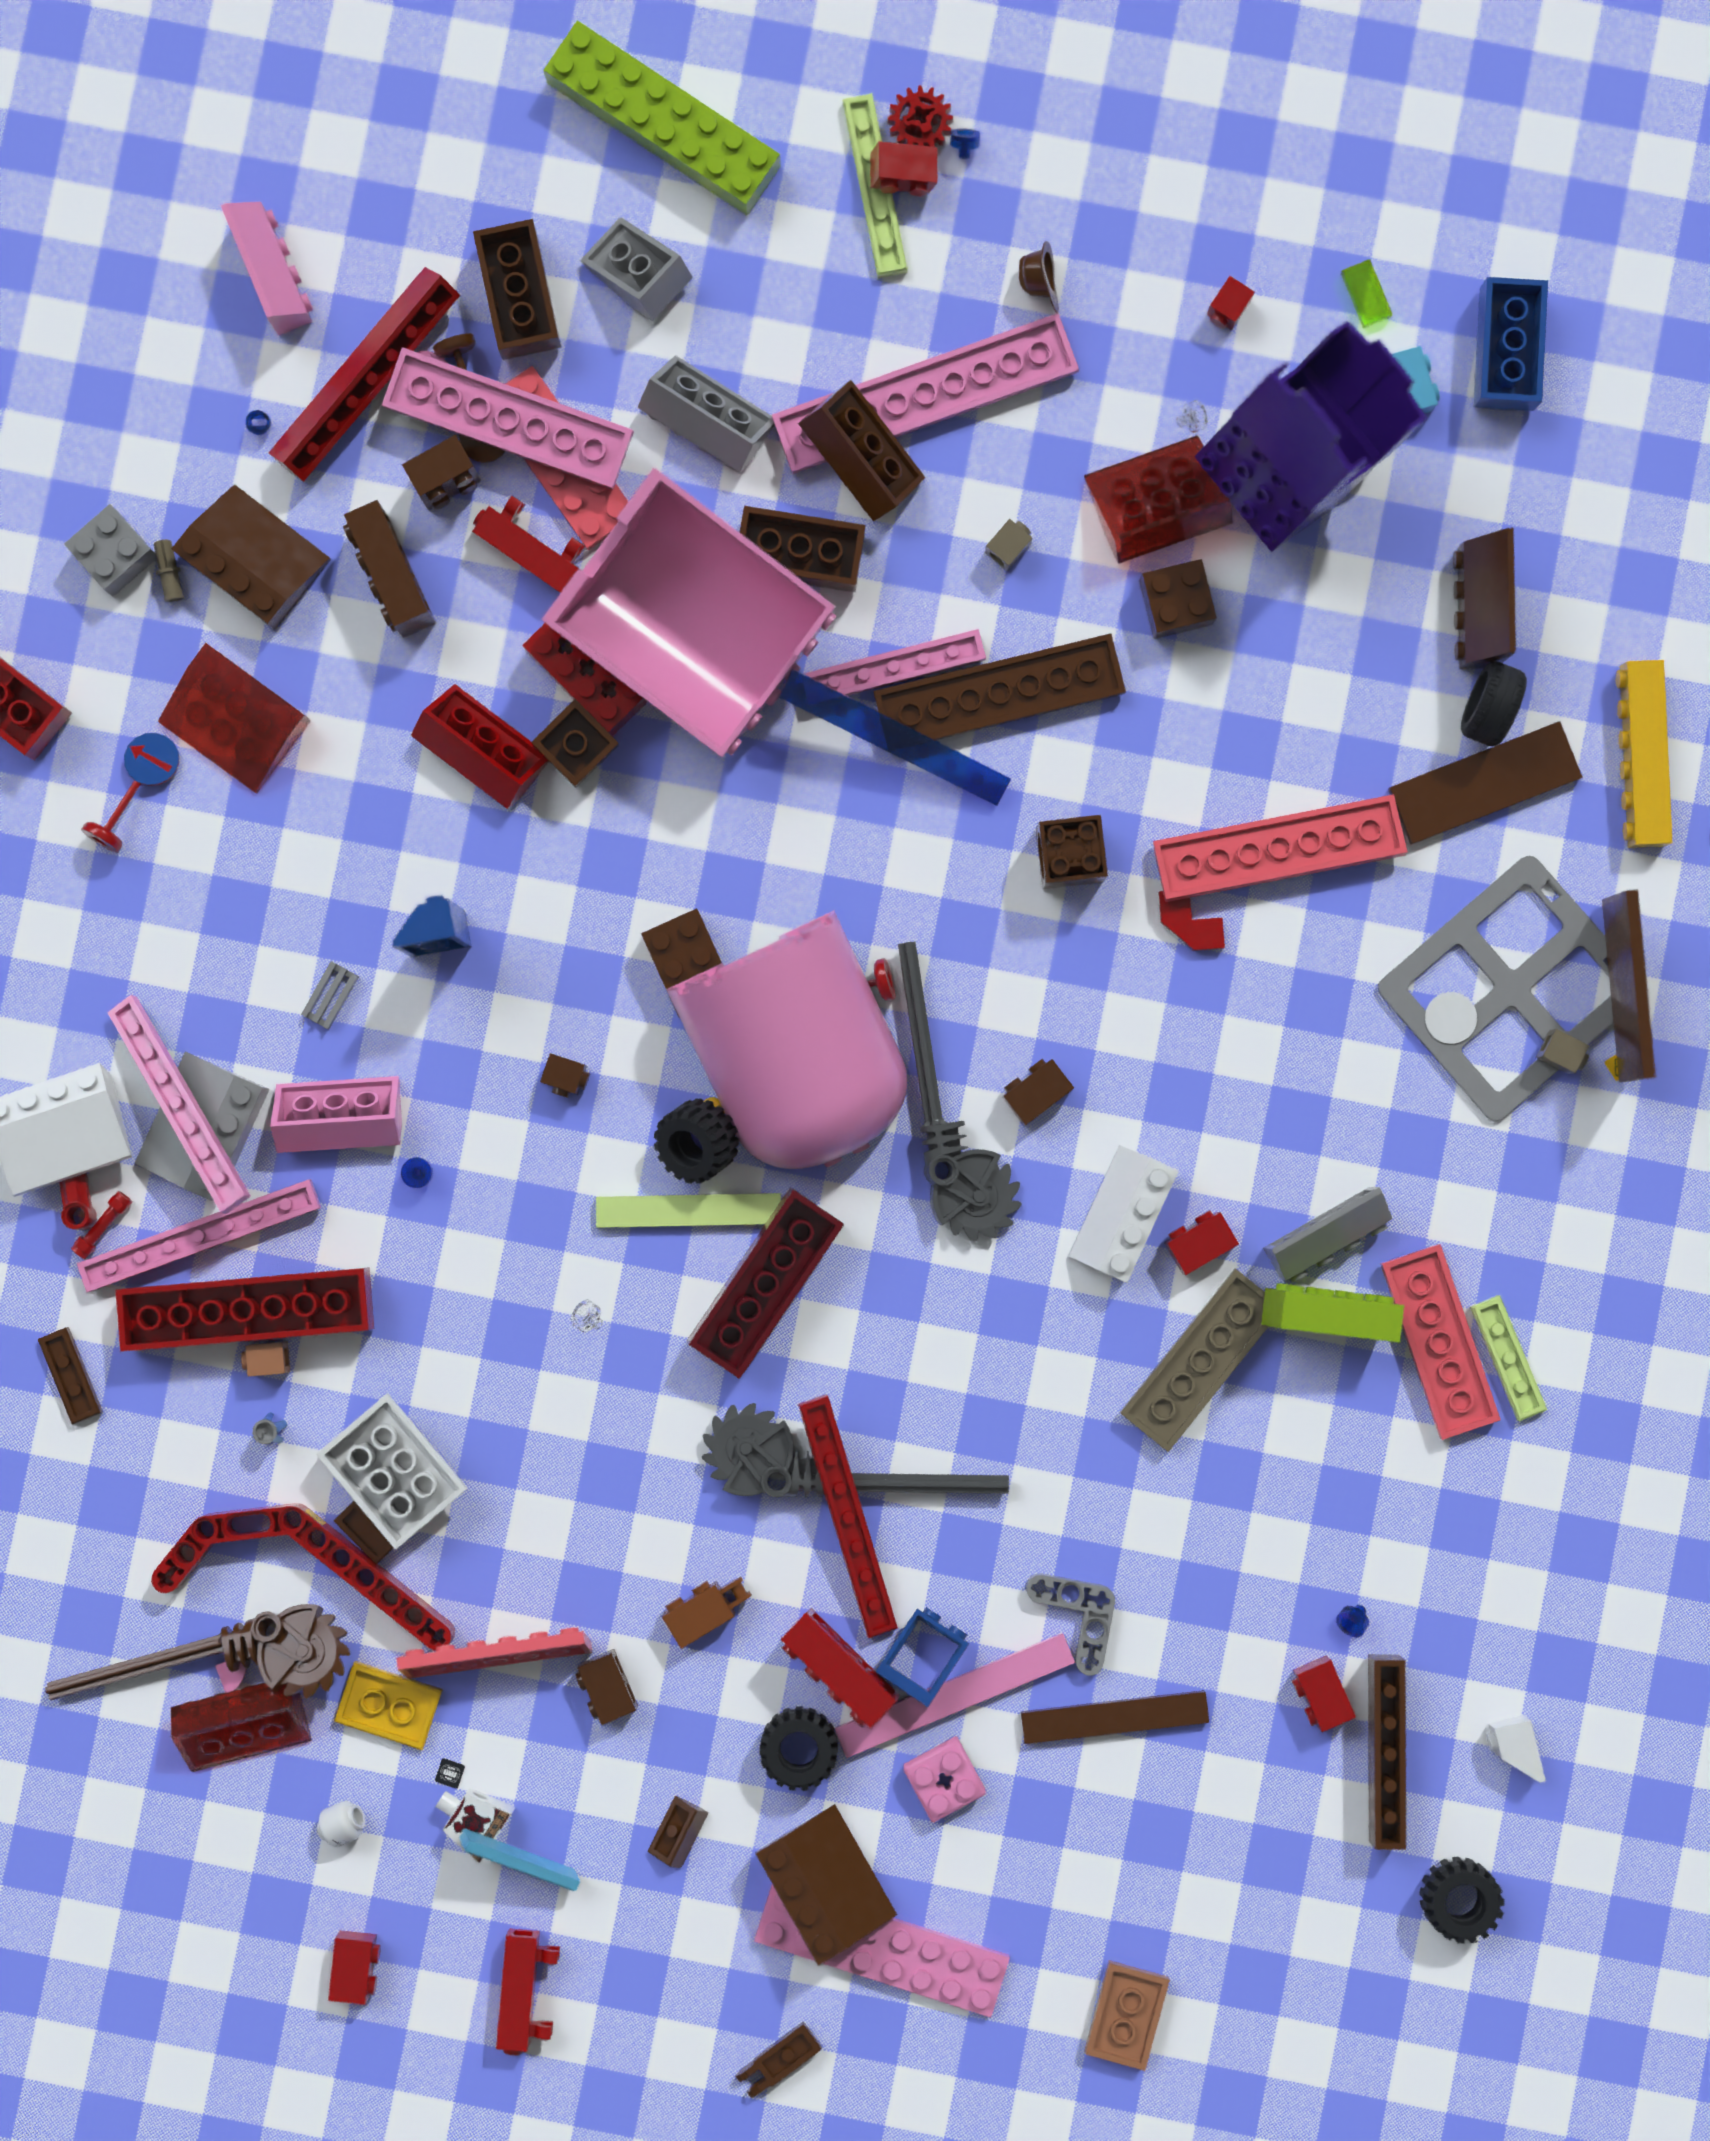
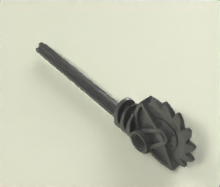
(975, 1190)
(752, 1449)

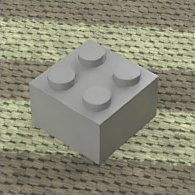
(111, 550)

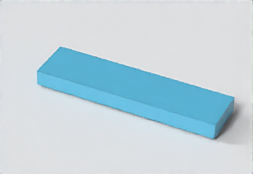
(519, 1860)

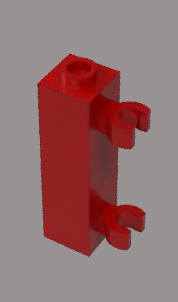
(524, 548)
(518, 1991)

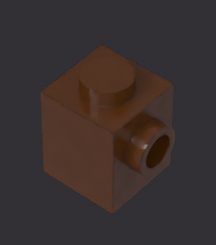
(565, 1075)

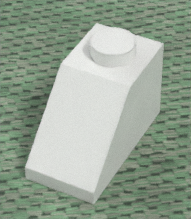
(1516, 1744)

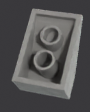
(637, 268)

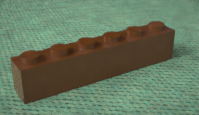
(1387, 1751)

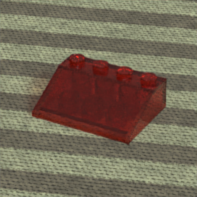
(1157, 500)
(232, 718)

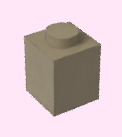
(1009, 544)
(1563, 1052)

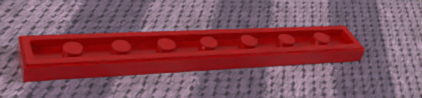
(847, 1515)

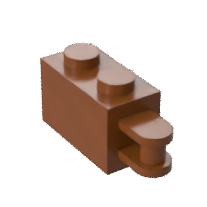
(703, 1610)

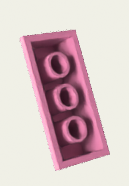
(267, 265)
(337, 1114)

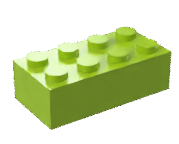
(1342, 1315)

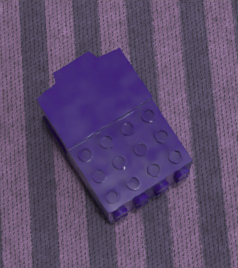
(1312, 434)

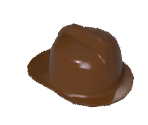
(1038, 274)

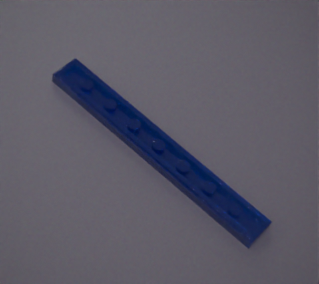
(894, 737)

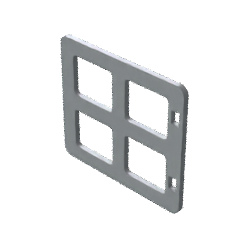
(1510, 985)

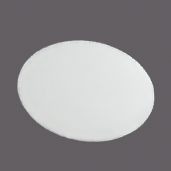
(1451, 1017)

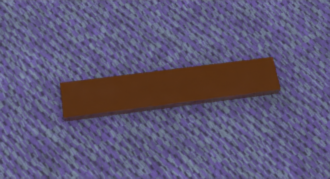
(1114, 1716)

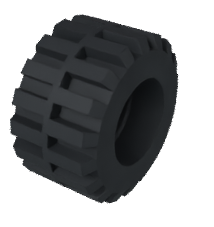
(681, 1152)
(793, 1774)
(1475, 1921)

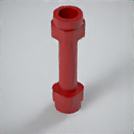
(85, 1244)

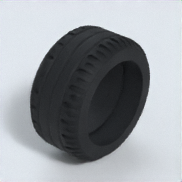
(1493, 703)

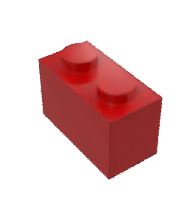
(903, 168)
(1200, 1242)
(1323, 1694)
(353, 1967)

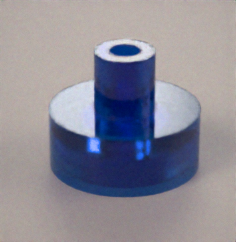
(965, 140)
(410, 1169)
(1353, 1620)

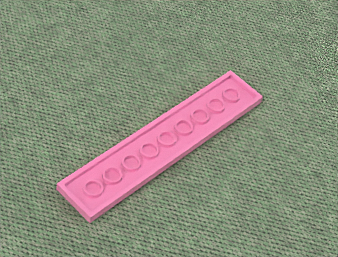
(947, 384)

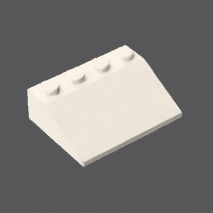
(61, 1129)
(391, 1471)

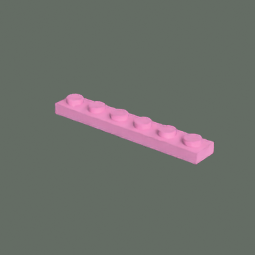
(903, 664)

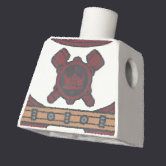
(476, 1813)

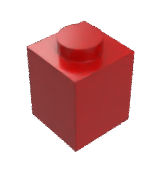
(1230, 303)

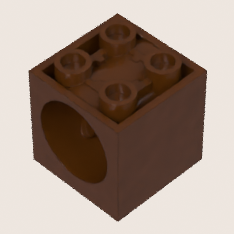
(1071, 852)

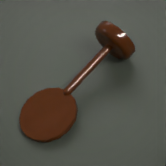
(455, 347)

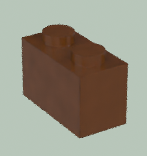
(1037, 1091)
(606, 1687)

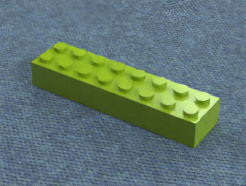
(662, 118)

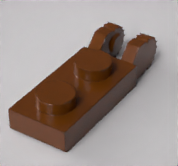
(781, 2058)

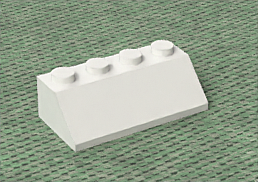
(1123, 1213)

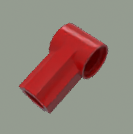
(76, 1195)

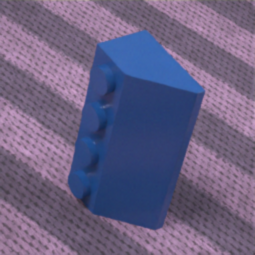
(433, 928)

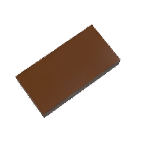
(363, 1532)

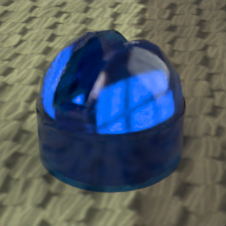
(258, 415)

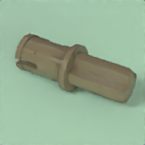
(168, 571)

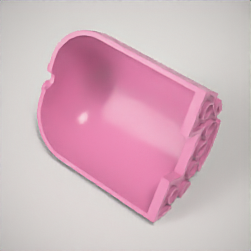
(796, 1047)

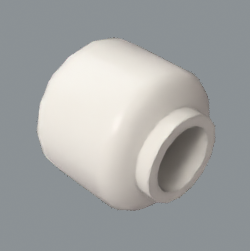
(341, 1823)

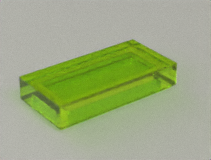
(1366, 293)

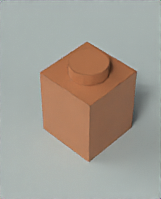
(266, 1358)

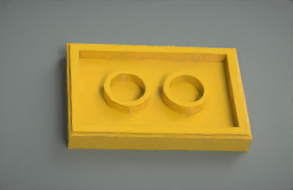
(388, 1705)

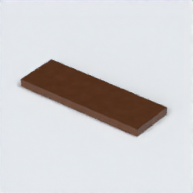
(1485, 782)

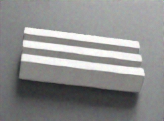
(324, 1004)

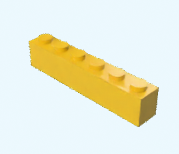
(1645, 754)

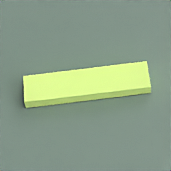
(1508, 1358)

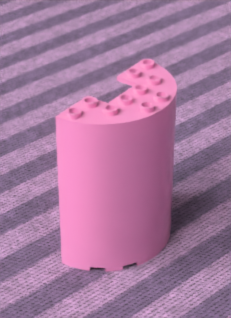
(690, 614)

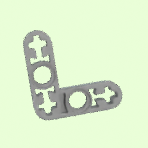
(1090, 1614)

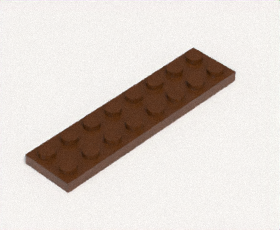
(1006, 689)

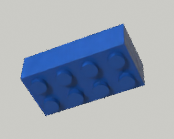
(1510, 344)

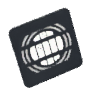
(450, 1773)

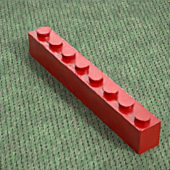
(363, 374)

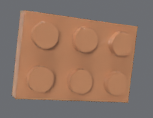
(1126, 2015)

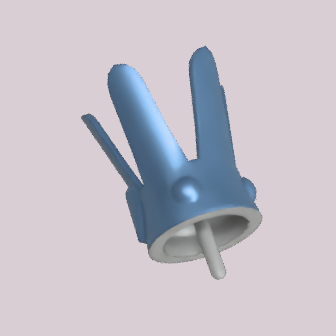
(266, 1430)

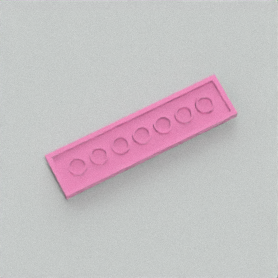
(507, 418)
(903, 1958)

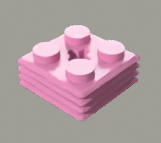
(941, 1799)

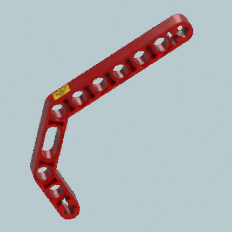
(326, 1554)

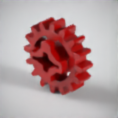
(917, 108)

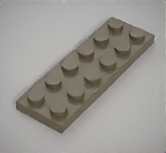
(1198, 1361)

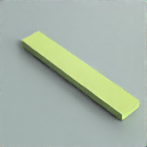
(877, 206)
(685, 1210)

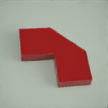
(1196, 933)

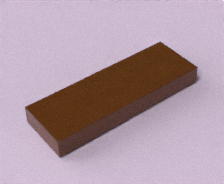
(70, 1375)

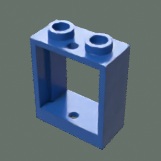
(905, 1683)

